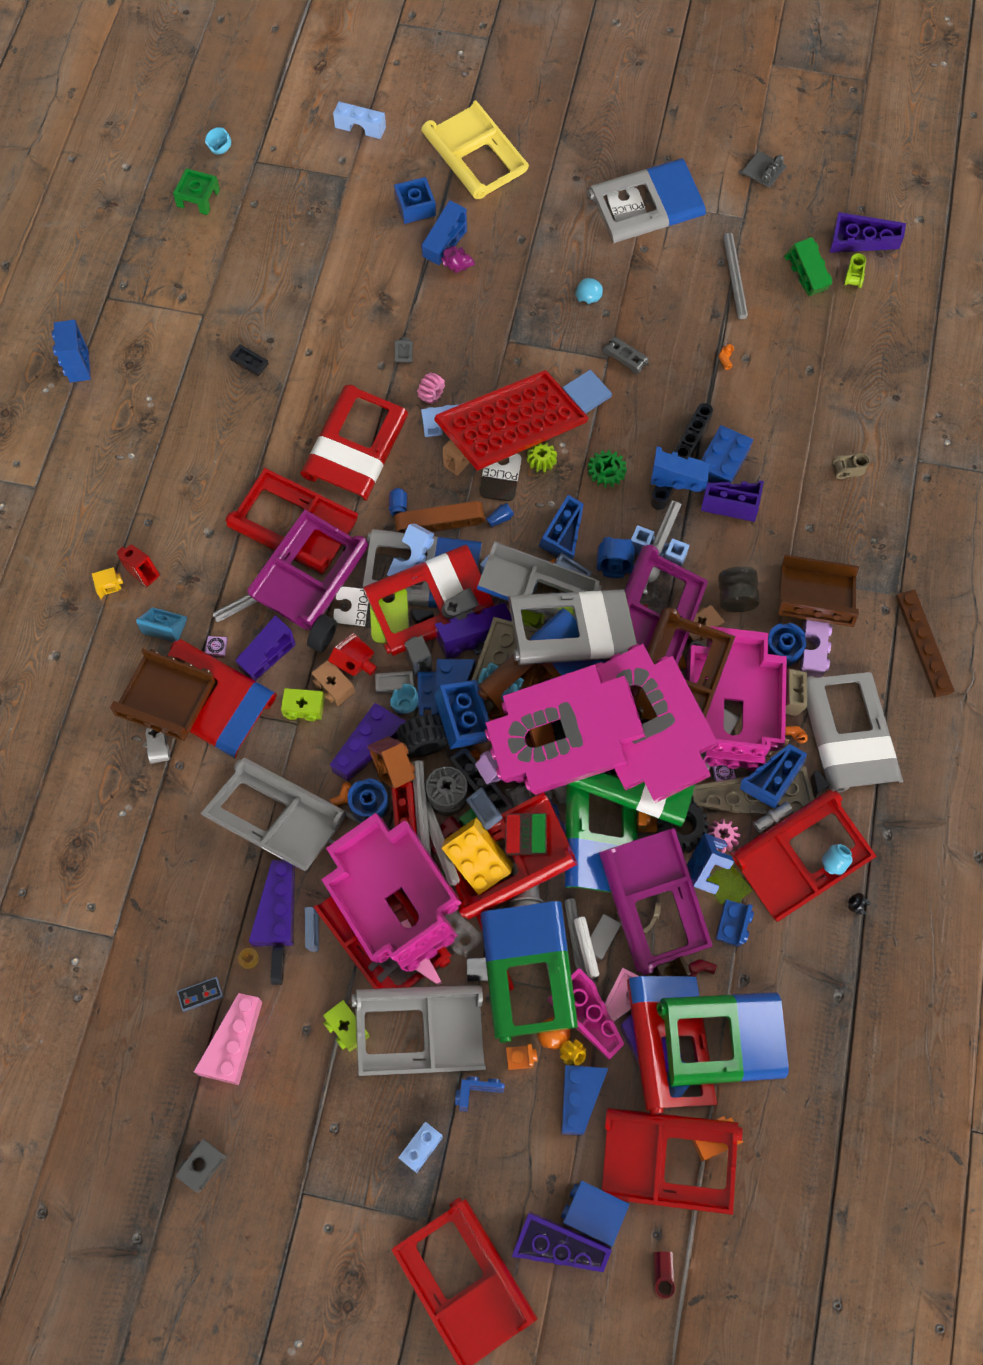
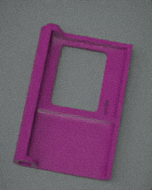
(645, 619)

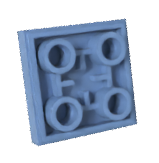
(587, 391)

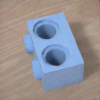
(420, 1147)

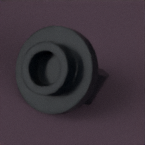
(856, 903)

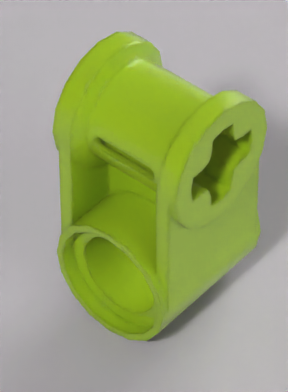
(855, 270)

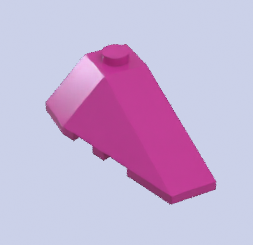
(593, 1017)

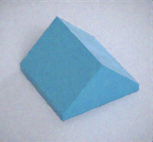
(162, 624)

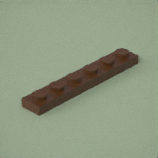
(924, 643)

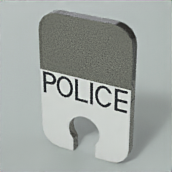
(501, 481)
(360, 611)

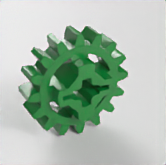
(607, 462)

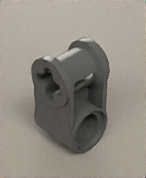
(462, 603)

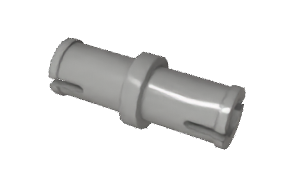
(772, 817)

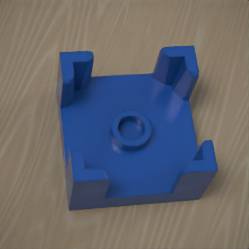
(704, 859)

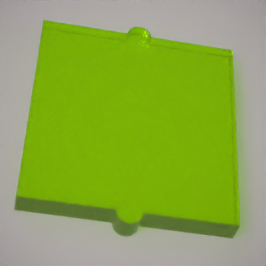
(730, 884)

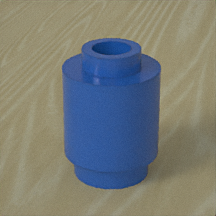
(397, 501)

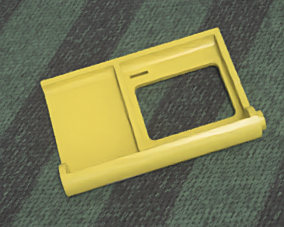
(464, 135)

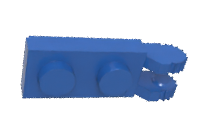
(426, 692)

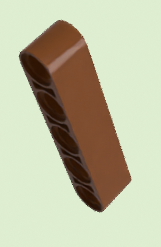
(442, 517)

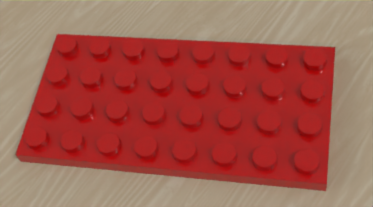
(510, 419)

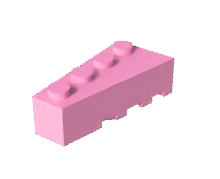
(230, 1045)

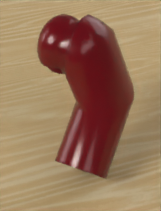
(701, 965)

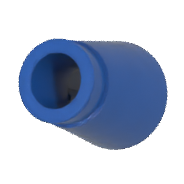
(500, 515)

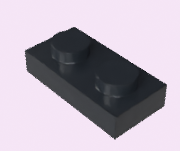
(249, 360)

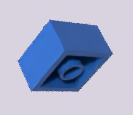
(415, 200)

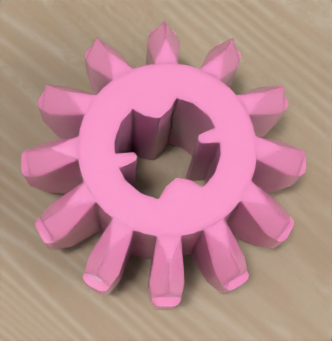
(431, 388)
(731, 837)

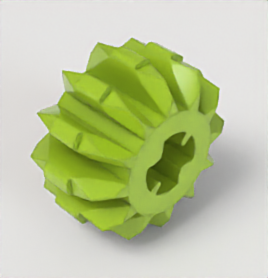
(542, 457)

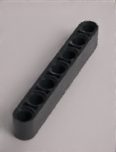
(686, 449)

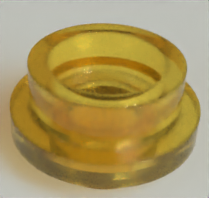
(246, 952)

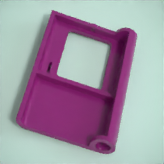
(292, 590)
(647, 869)

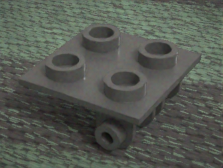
(765, 168)

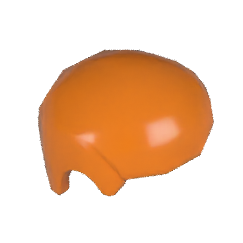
(553, 1039)

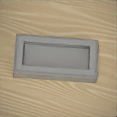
(392, 681)
(604, 935)

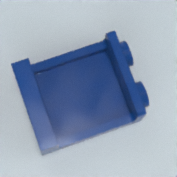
(595, 1213)

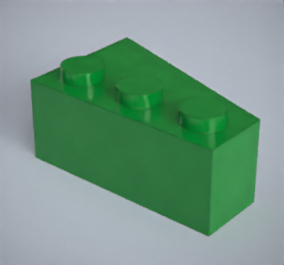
(809, 266)

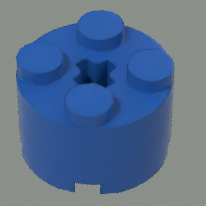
(615, 557)
(787, 641)
(367, 790)

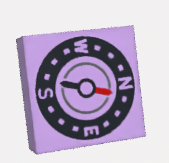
(216, 646)
(723, 773)

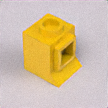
(107, 581)

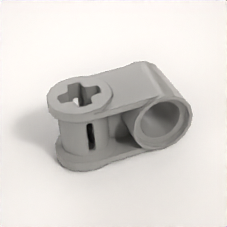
(157, 746)

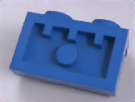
(734, 923)

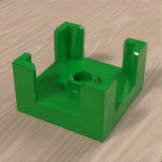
(197, 189)

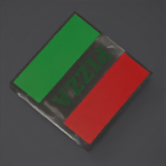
(526, 834)

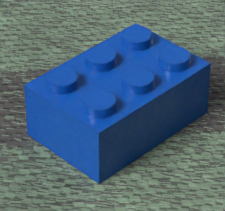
(71, 351)
(726, 455)
(462, 713)

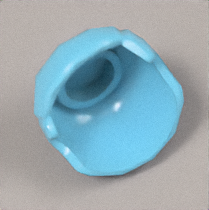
(218, 140)
(589, 290)
(404, 699)

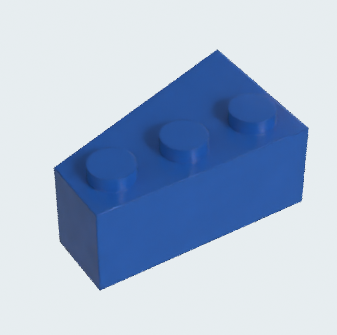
(774, 777)

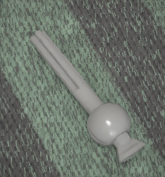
(662, 535)

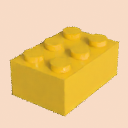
(477, 856)

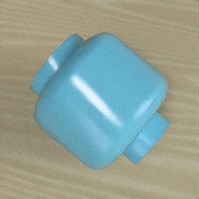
(837, 859)

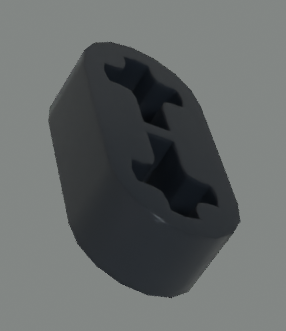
(277, 965)

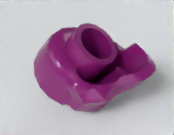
(456, 259)

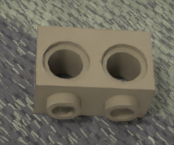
(796, 692)

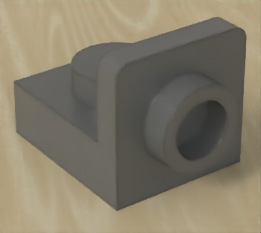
(403, 350)

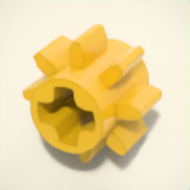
(573, 1053)

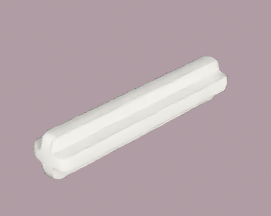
(586, 947)

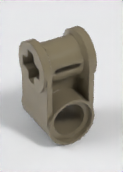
(848, 465)

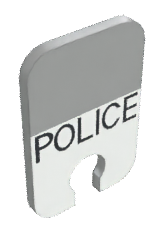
(626, 209)

